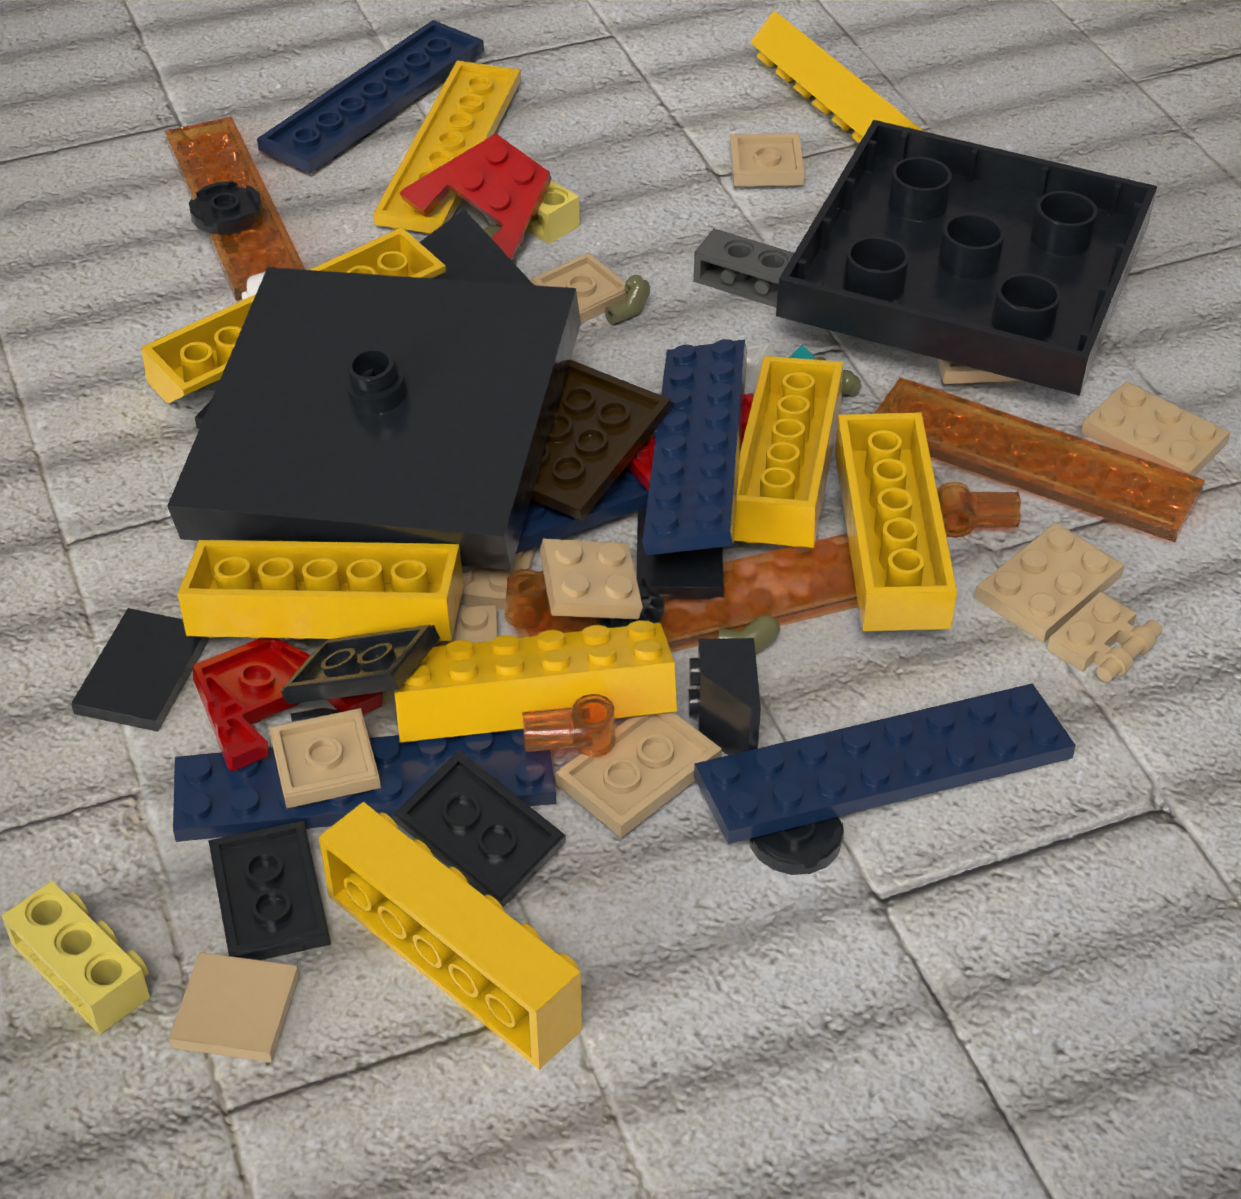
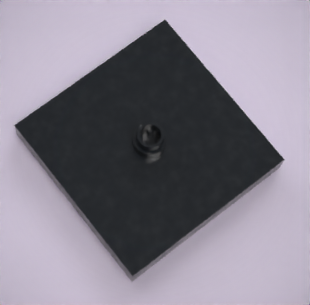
(969, 255)
(381, 414)

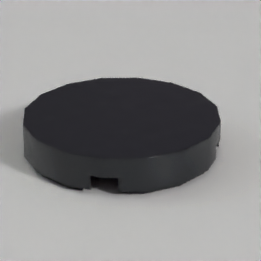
(225, 208)
(800, 848)

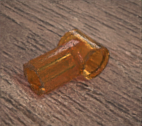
(970, 510)
(526, 598)
(585, 726)

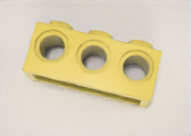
(556, 214)
(77, 956)

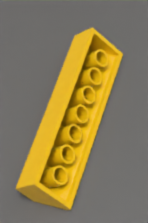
(824, 78)
(201, 350)

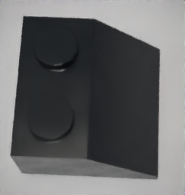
(726, 693)

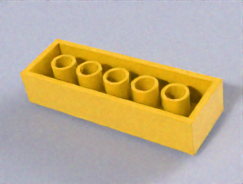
(787, 451)
(894, 523)
(319, 588)
(490, 683)
(453, 934)

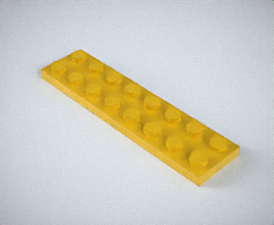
(459, 119)

